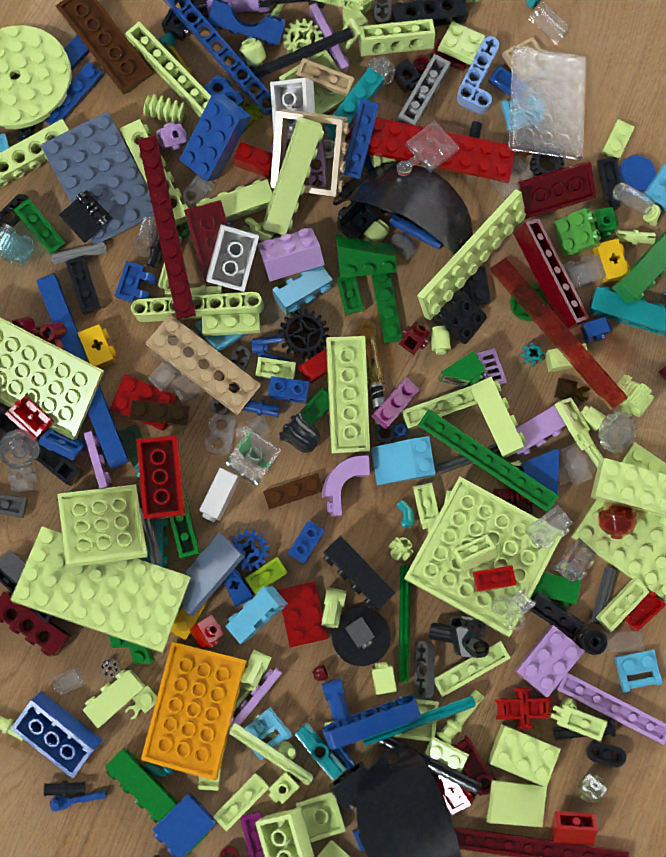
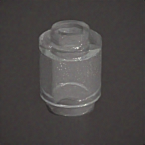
(403, 245)

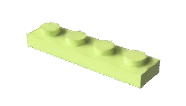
(442, 406)
(470, 669)

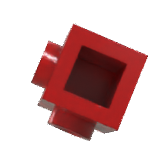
(207, 632)

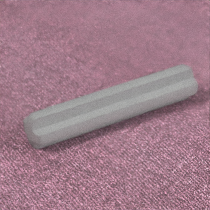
(87, 251)

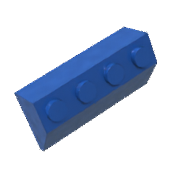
(56, 734)

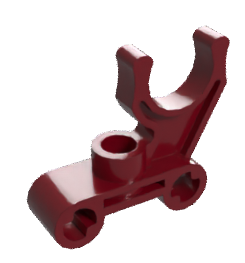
(49, 332)

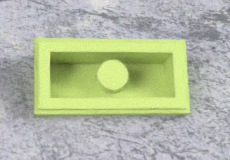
(475, 553)

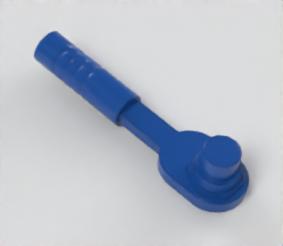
(60, 803)

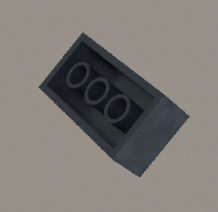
(358, 572)

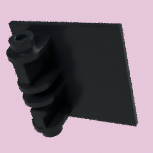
(85, 216)

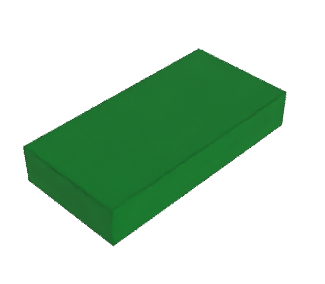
(316, 407)

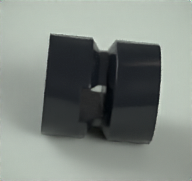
(592, 641)

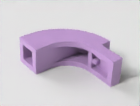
(350, 468)

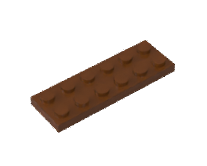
(105, 42)

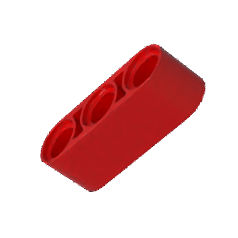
(315, 367)

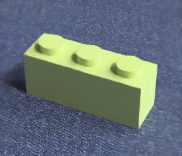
(113, 697)

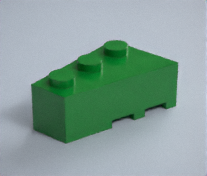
(364, 257)

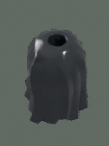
(300, 434)

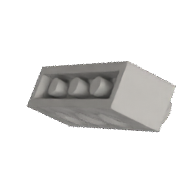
(424, 91)

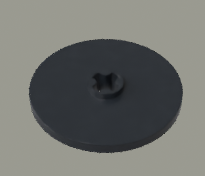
(347, 648)

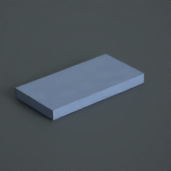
(209, 572)

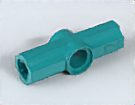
(328, 761)

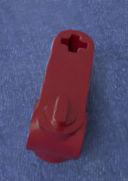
(474, 765)

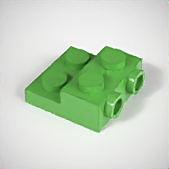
(577, 232)

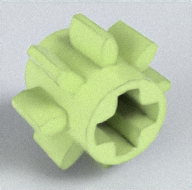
(400, 549)

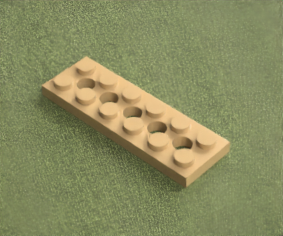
(203, 377)

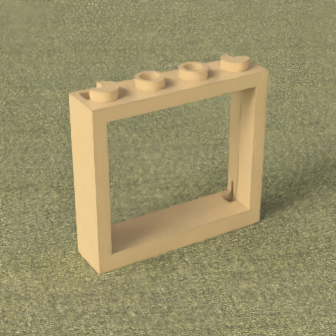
(279, 148)

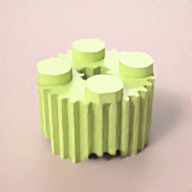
(638, 396)

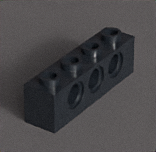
(439, 16)

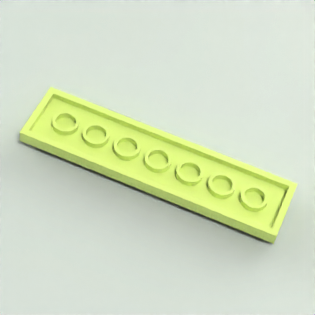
(472, 255)

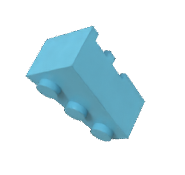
(302, 289)
(256, 614)

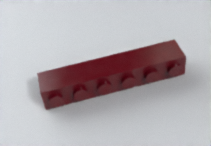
(550, 273)

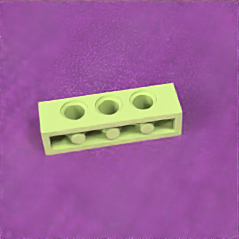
(396, 37)

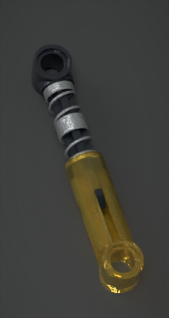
(375, 377)

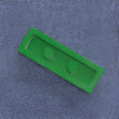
(39, 226)

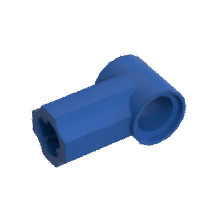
(334, 695)

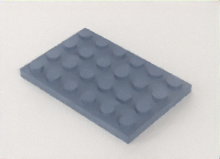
(98, 161)

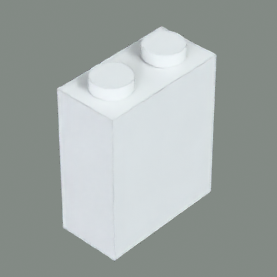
(219, 495)

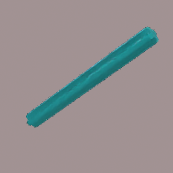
(425, 718)

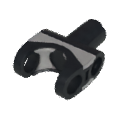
(461, 635)

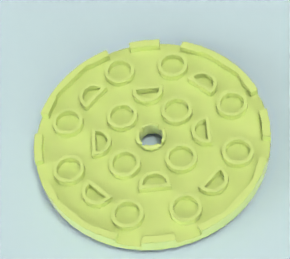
(42, 80)

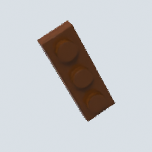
(293, 491)

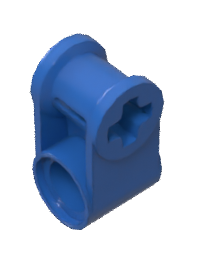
(237, 588)

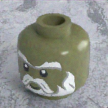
(592, 788)

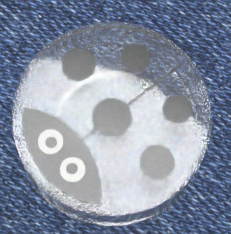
(110, 668)

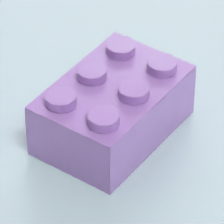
(291, 254)
(548, 660)

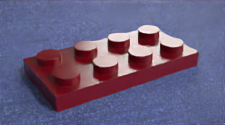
(557, 189)
(204, 226)

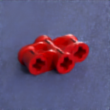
(523, 708)

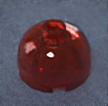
(617, 521)

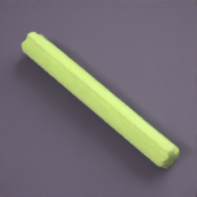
(271, 754)

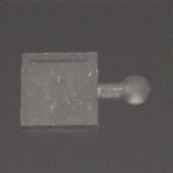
(431, 147)

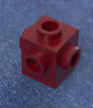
(414, 338)

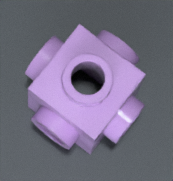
(171, 136)

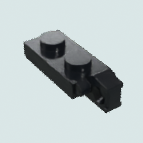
(609, 178)

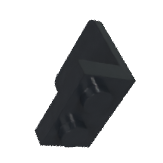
(356, 219)
(460, 317)

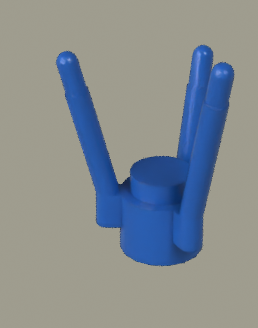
(261, 344)

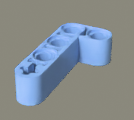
(479, 72)

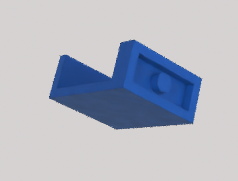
(184, 826)

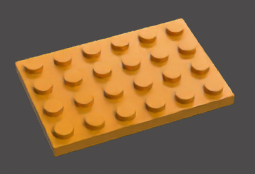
(194, 711)

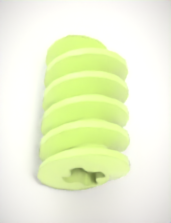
(164, 109)

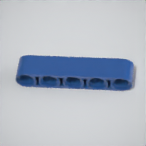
(371, 722)

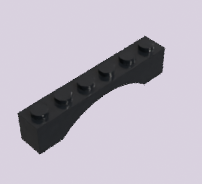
(53, 461)

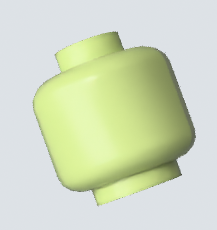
(252, 52)

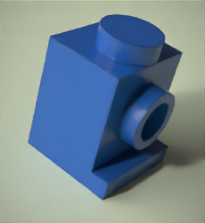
(595, 330)

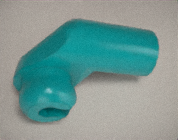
(408, 514)
(158, 770)

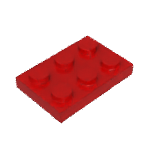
(137, 390)
(303, 614)

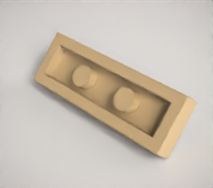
(325, 77)

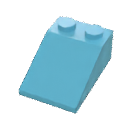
(403, 461)

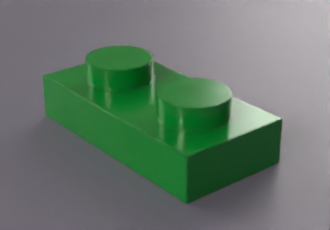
(349, 295)

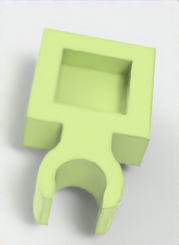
(144, 701)

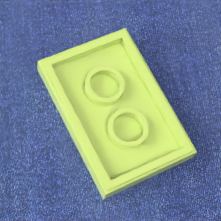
(516, 804)

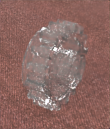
(617, 431)

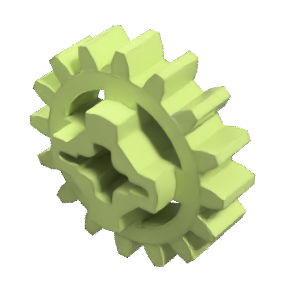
(301, 32)

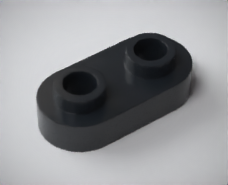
(605, 754)

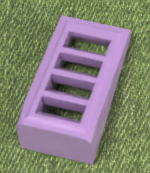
(502, 380)

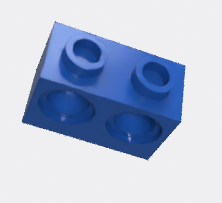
(224, 83)
(288, 390)
(306, 542)

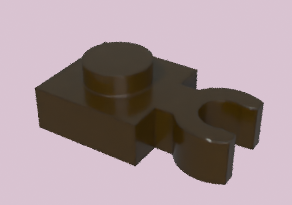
(568, 389)

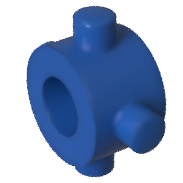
(400, 430)

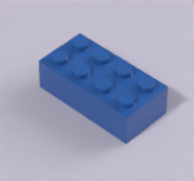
(215, 137)

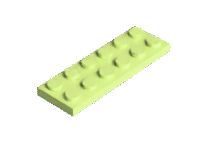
(348, 394)

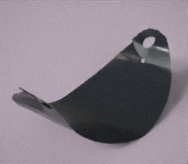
(418, 196)
(403, 809)

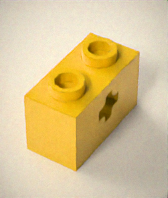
(615, 251)
(90, 339)

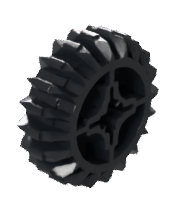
(301, 318)

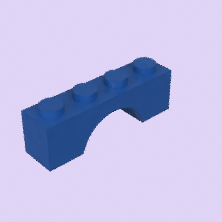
(268, 29)

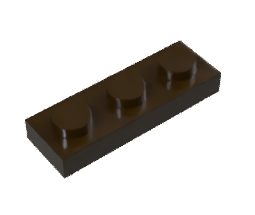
(159, 413)

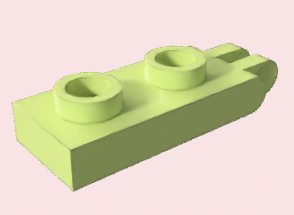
(580, 722)

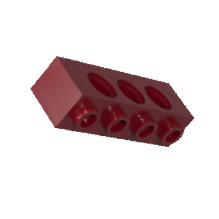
(58, 636)

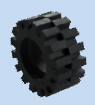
(536, 168)

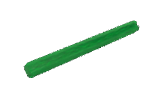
(404, 626)

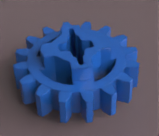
(260, 553)

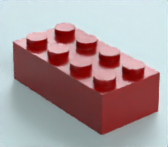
(161, 477)

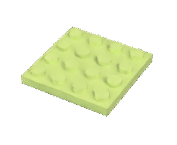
(101, 525)

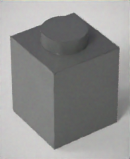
(360, 633)

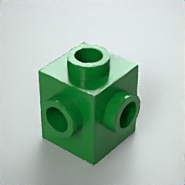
(606, 222)

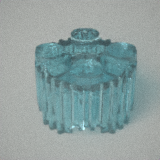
(14, 246)

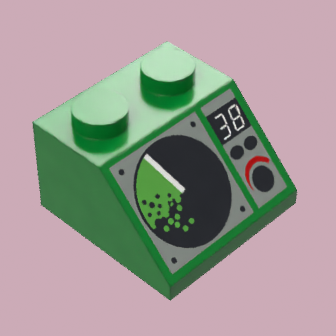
(463, 372)

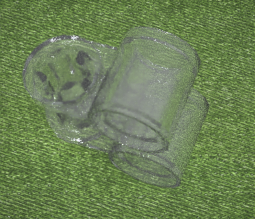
(515, 606)

